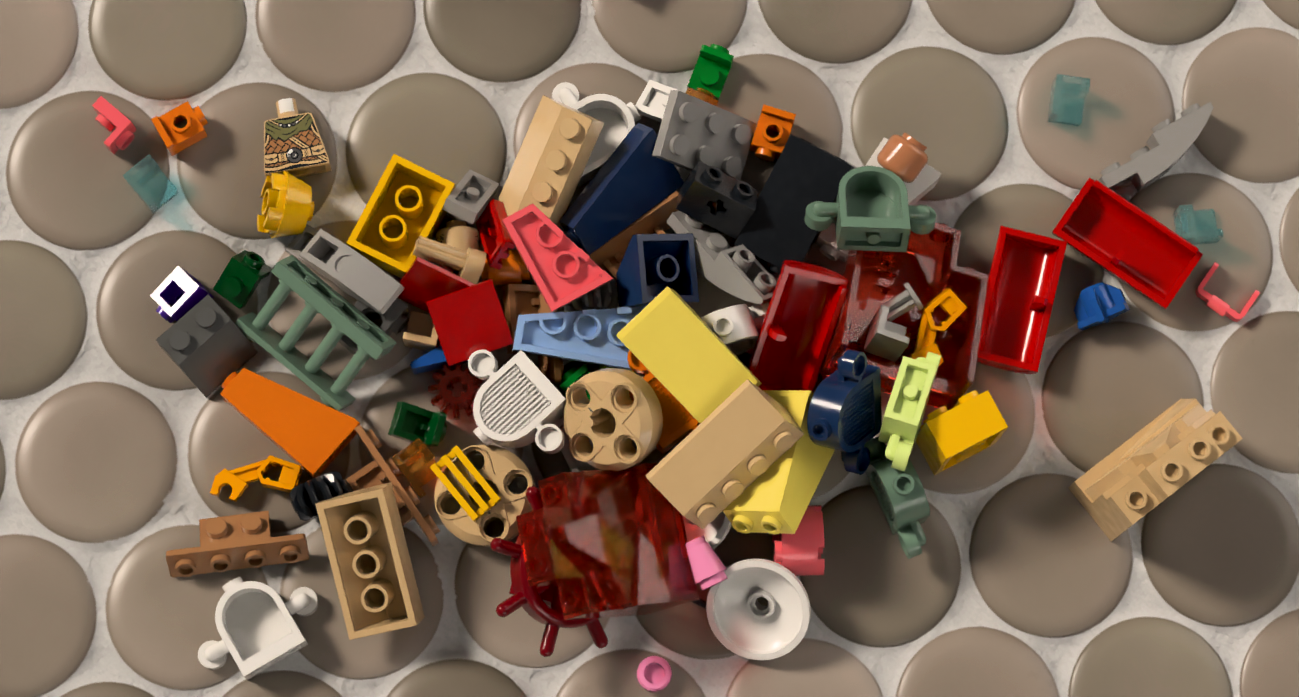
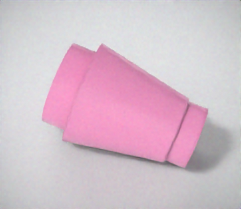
(705, 563)

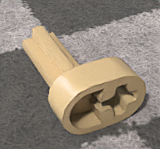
(468, 263)

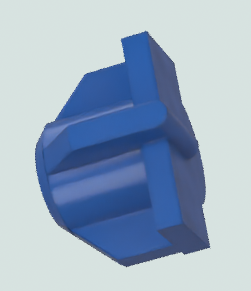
(1099, 305)

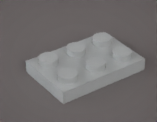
(703, 133)

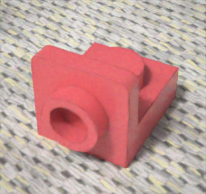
(112, 119)

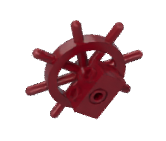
(537, 598)

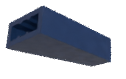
(620, 191)

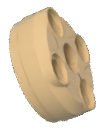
(612, 419)
(498, 470)

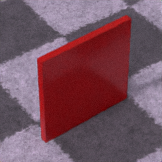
(428, 281)
(469, 321)

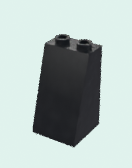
(798, 178)

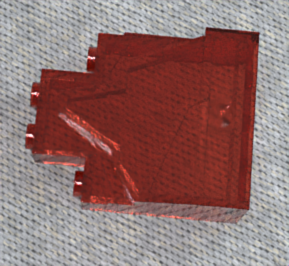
(929, 269)
(607, 544)

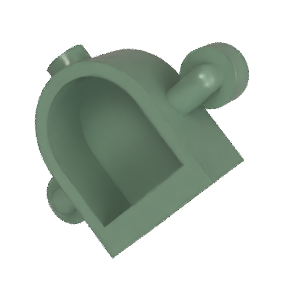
(871, 212)
(899, 497)

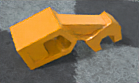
(927, 331)
(242, 476)

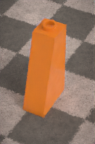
(295, 423)

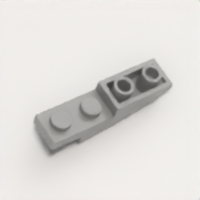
(1167, 147)
(345, 268)
(728, 268)

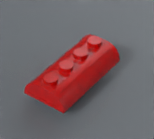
(1128, 242)
(1019, 300)
(798, 326)

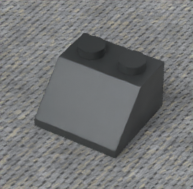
(206, 345)

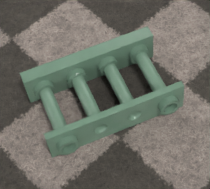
(344, 321)

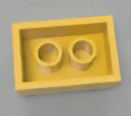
(399, 211)
(960, 432)

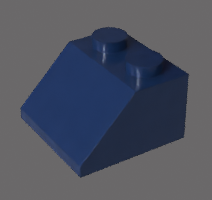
(654, 264)

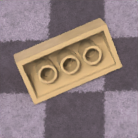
(551, 160)
(725, 454)
(370, 561)

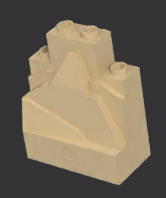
(1153, 465)

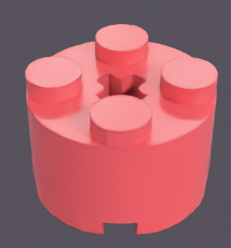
(802, 550)

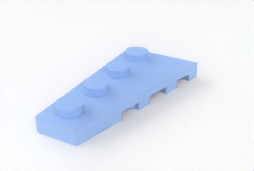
(577, 335)

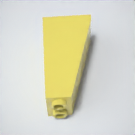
(684, 354)
(782, 493)

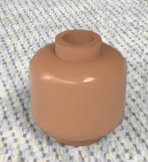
(903, 157)

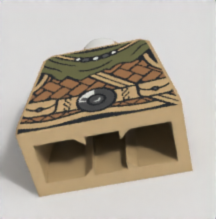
(293, 143)

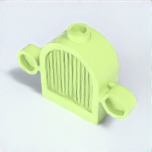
(907, 407)

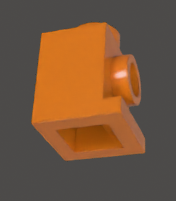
(776, 120)
(181, 138)

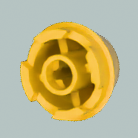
(285, 205)

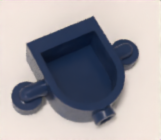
(848, 410)

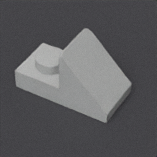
(470, 198)

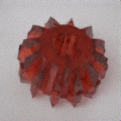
(446, 396)

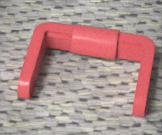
(1219, 305)

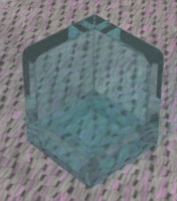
(1068, 99)
(150, 184)
(1196, 225)

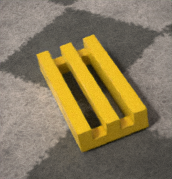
(446, 460)

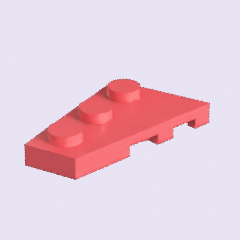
(554, 261)

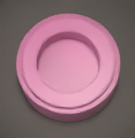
(654, 673)

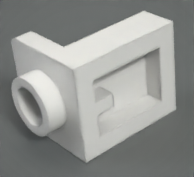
(653, 100)

